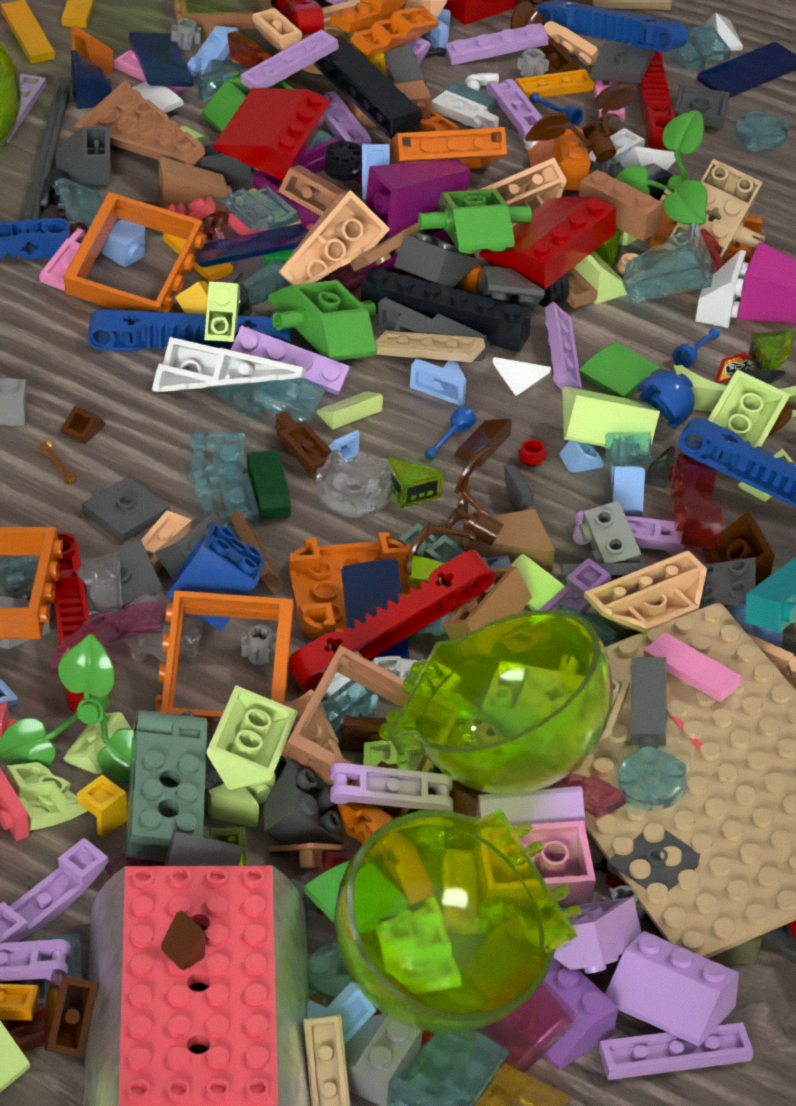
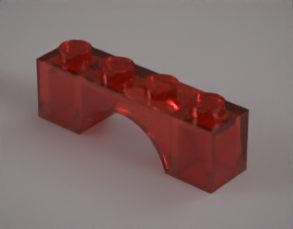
(696, 519)

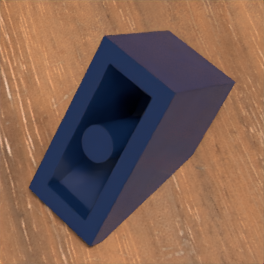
(88, 82)

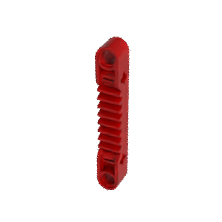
(304, 14)
(655, 102)
(461, 577)
(69, 602)

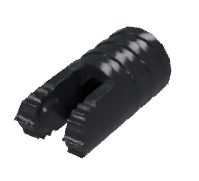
(49, 194)

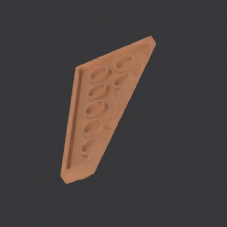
(142, 127)

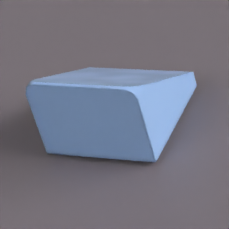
(347, 445)
(580, 457)

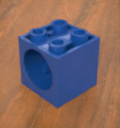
(219, 566)

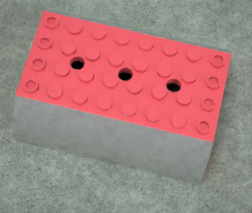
(246, 1015)

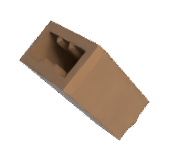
(186, 183)
(519, 535)

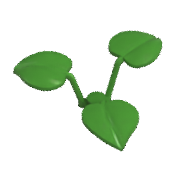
(689, 197)
(81, 670)

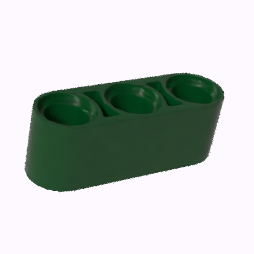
(269, 484)

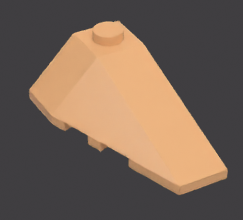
(335, 239)

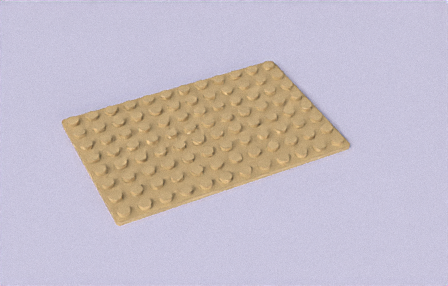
(735, 798)

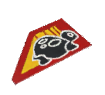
(730, 365)

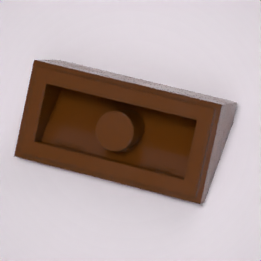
(558, 59)
(488, 433)

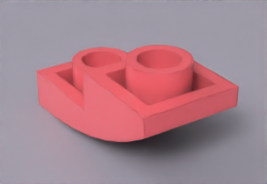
(197, 209)

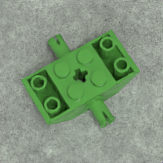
(228, 100)
(476, 219)
(327, 318)

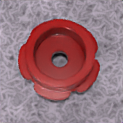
(532, 452)

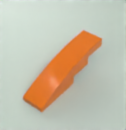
(394, 32)

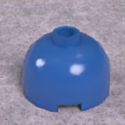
(669, 395)

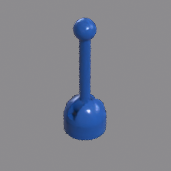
(573, 112)
(689, 355)
(461, 421)

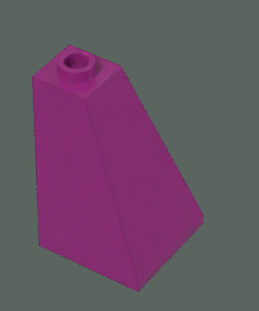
(405, 189)

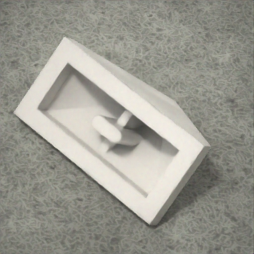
(726, 31)
(644, 156)
(521, 375)

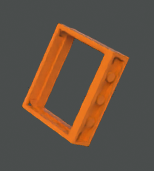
(472, 147)
(146, 215)
(42, 541)
(222, 606)

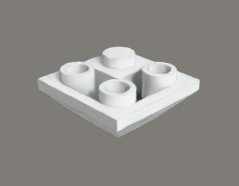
(723, 298)

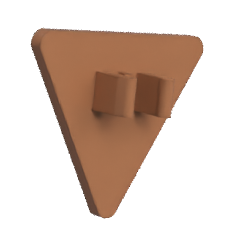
(309, 853)

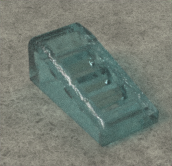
(264, 283)

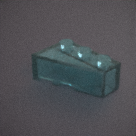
(670, 269)

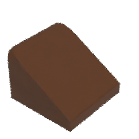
(82, 425)
(184, 941)

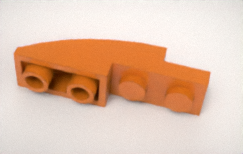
(364, 14)

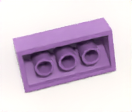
(586, 1005)

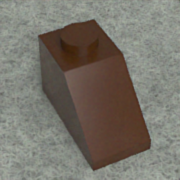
(68, 1014)

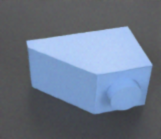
(125, 243)

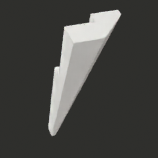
(202, 366)

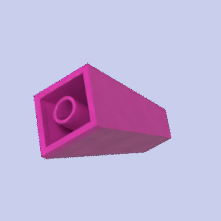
(769, 287)

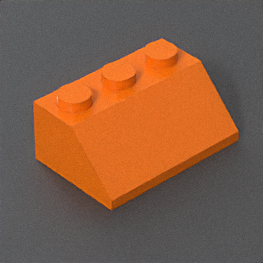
(568, 152)

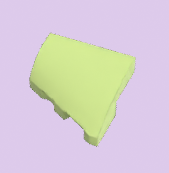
(43, 795)

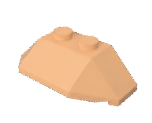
(532, 185)
(652, 593)

